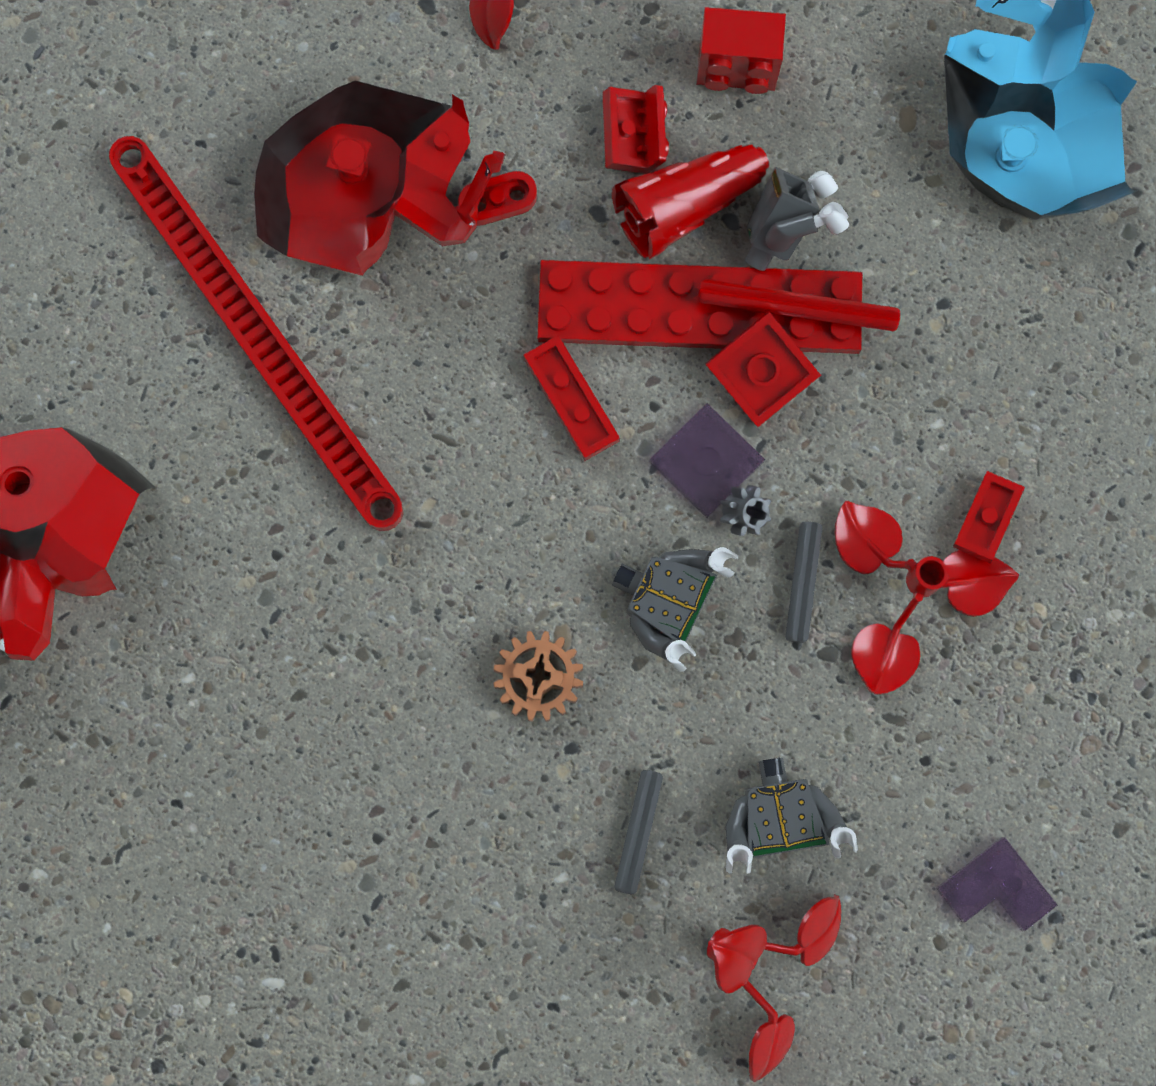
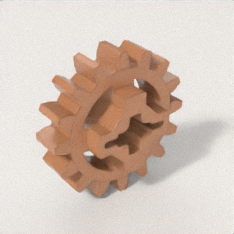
(558, 679)

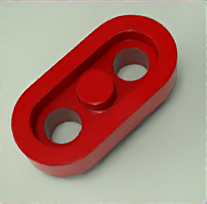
(498, 200)

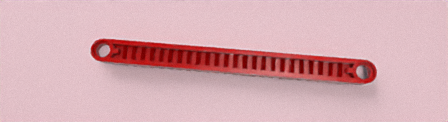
(256, 333)

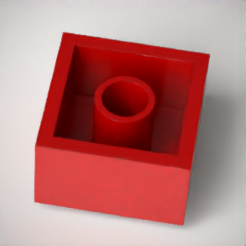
(740, 49)

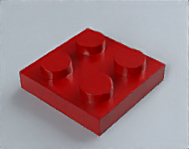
(763, 369)

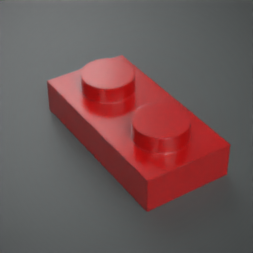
(988, 517)

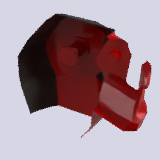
(353, 164)
(58, 527)

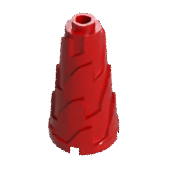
(681, 196)

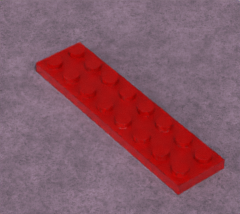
(662, 309)

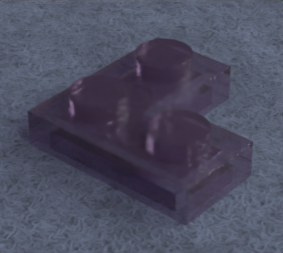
(1001, 876)

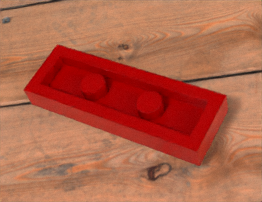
(571, 398)

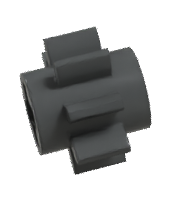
(745, 510)

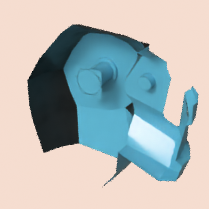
(1032, 118)

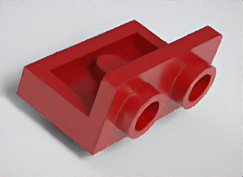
(635, 129)

